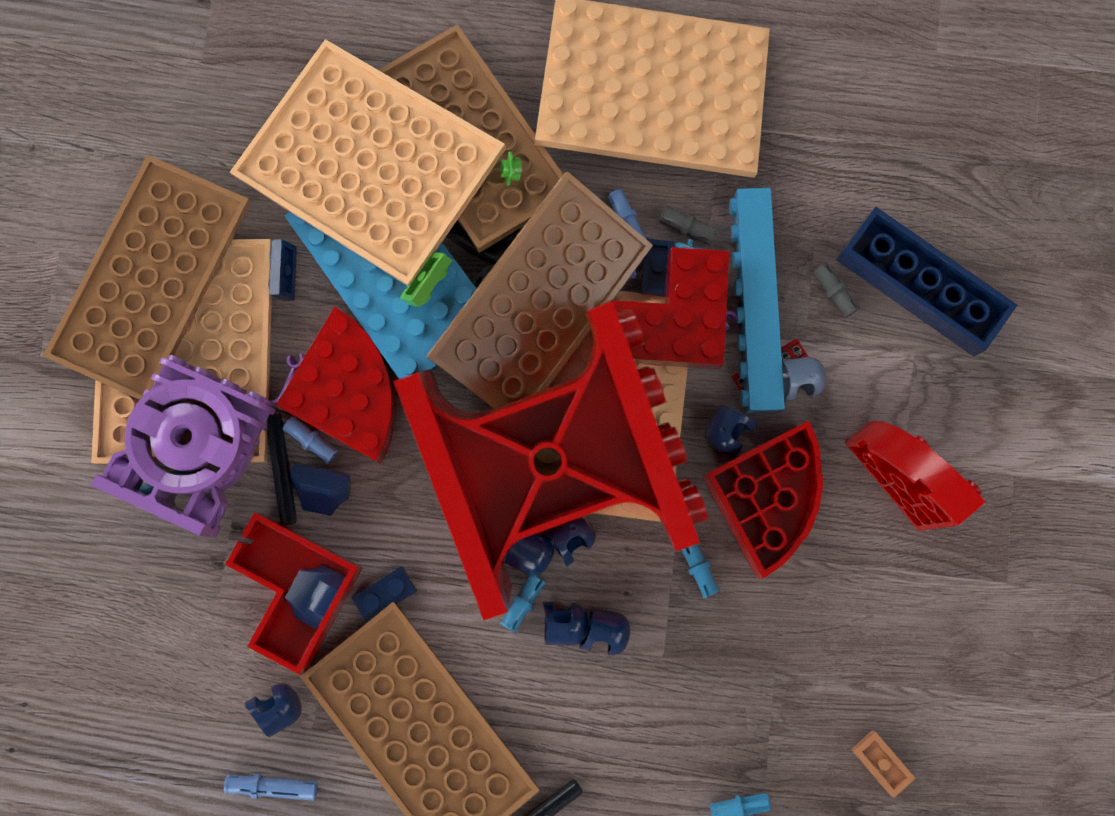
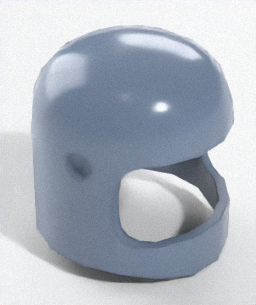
(803, 373)

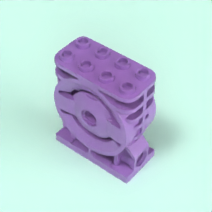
(162, 428)

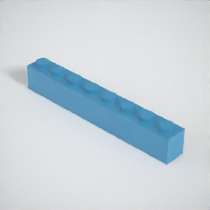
(757, 301)

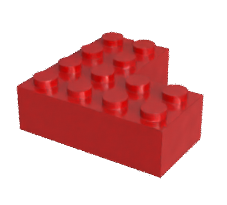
(692, 320)
(274, 562)

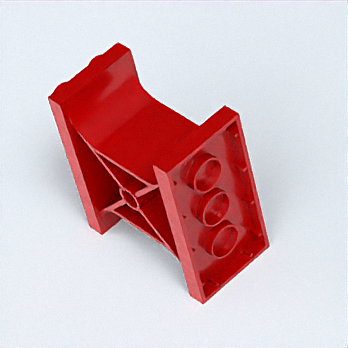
(607, 447)

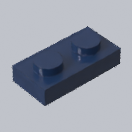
(655, 268)
(282, 270)
(391, 588)

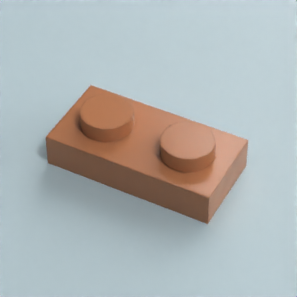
(883, 764)

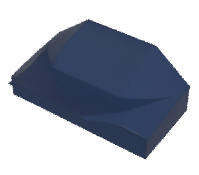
(320, 489)
(313, 593)

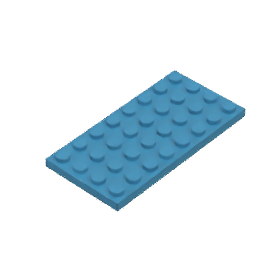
(397, 329)

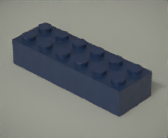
(926, 282)

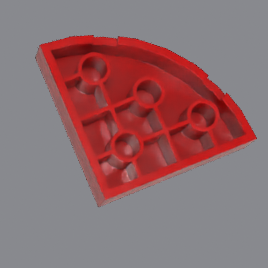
(344, 388)
(915, 476)
(771, 497)

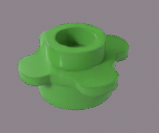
(511, 168)

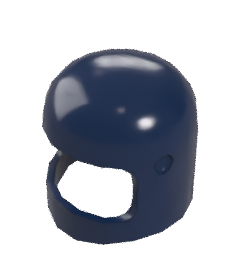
(725, 429)
(570, 536)
(531, 554)
(565, 626)
(608, 628)
(277, 711)

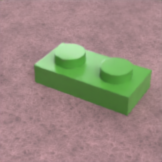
(421, 288)

